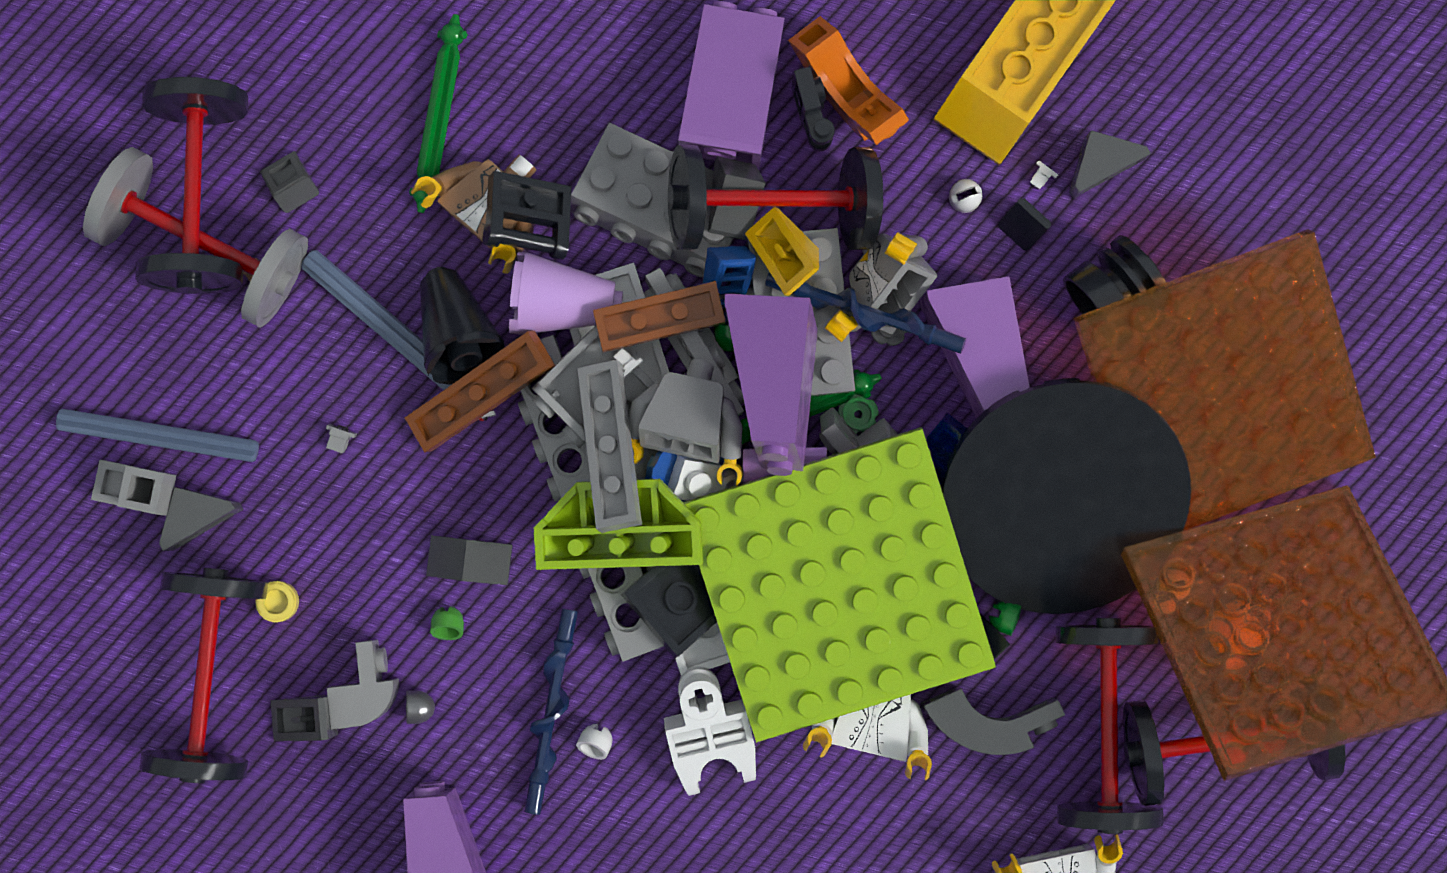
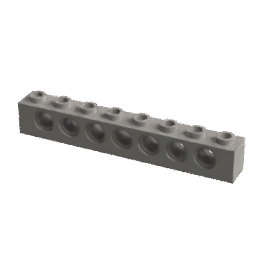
(549, 447)

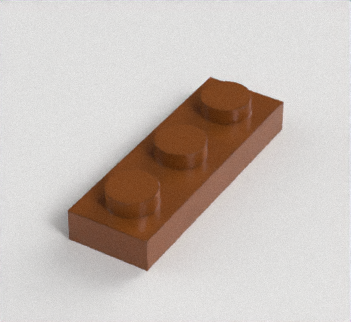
(659, 316)

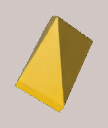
(784, 250)

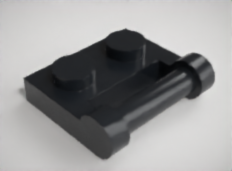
(527, 202)

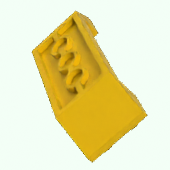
(1018, 71)

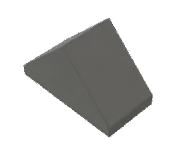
(1103, 159)
(734, 220)
(192, 515)
(469, 560)
(301, 719)

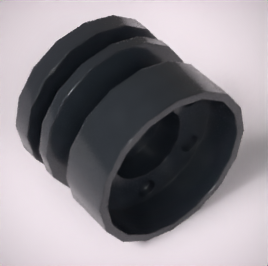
(1124, 274)

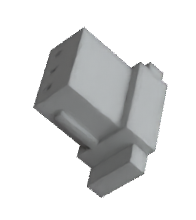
(339, 438)

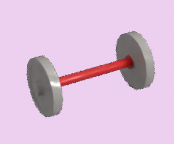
(121, 197)

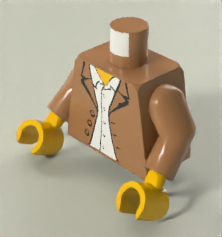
(465, 198)

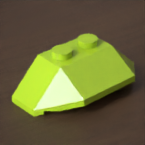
(666, 538)

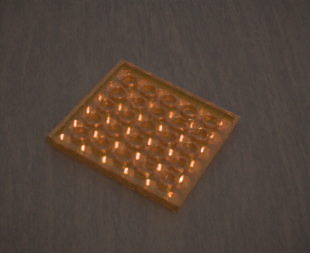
(1242, 372)
(1287, 631)

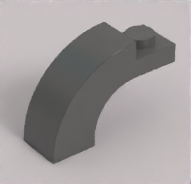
(986, 734)

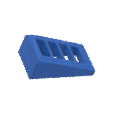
(722, 258)

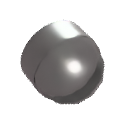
(418, 707)

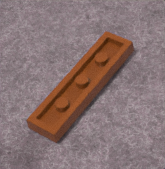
(480, 391)

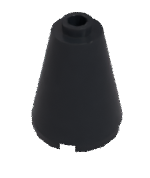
(454, 327)

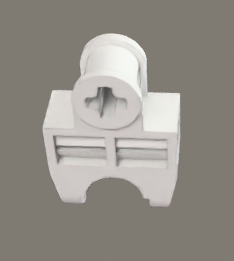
(708, 731)

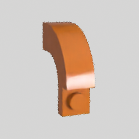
(846, 85)

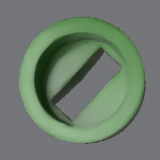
(447, 624)

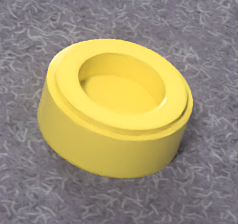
(280, 602)

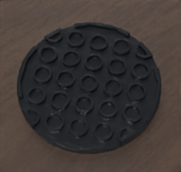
(1058, 488)

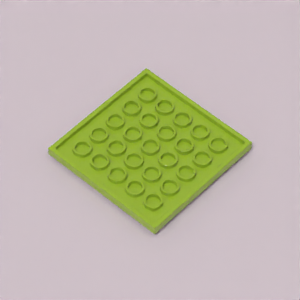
(839, 585)

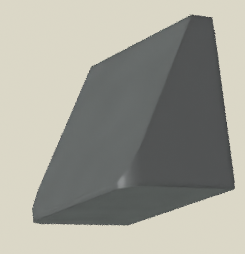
(289, 182)

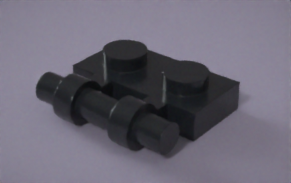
(809, 99)

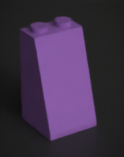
(732, 82)
(993, 351)
(775, 365)
(438, 832)

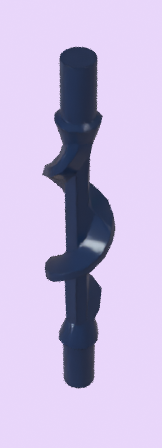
(874, 319)
(556, 705)

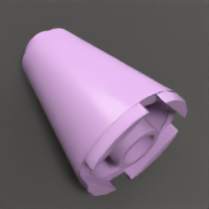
(556, 295)

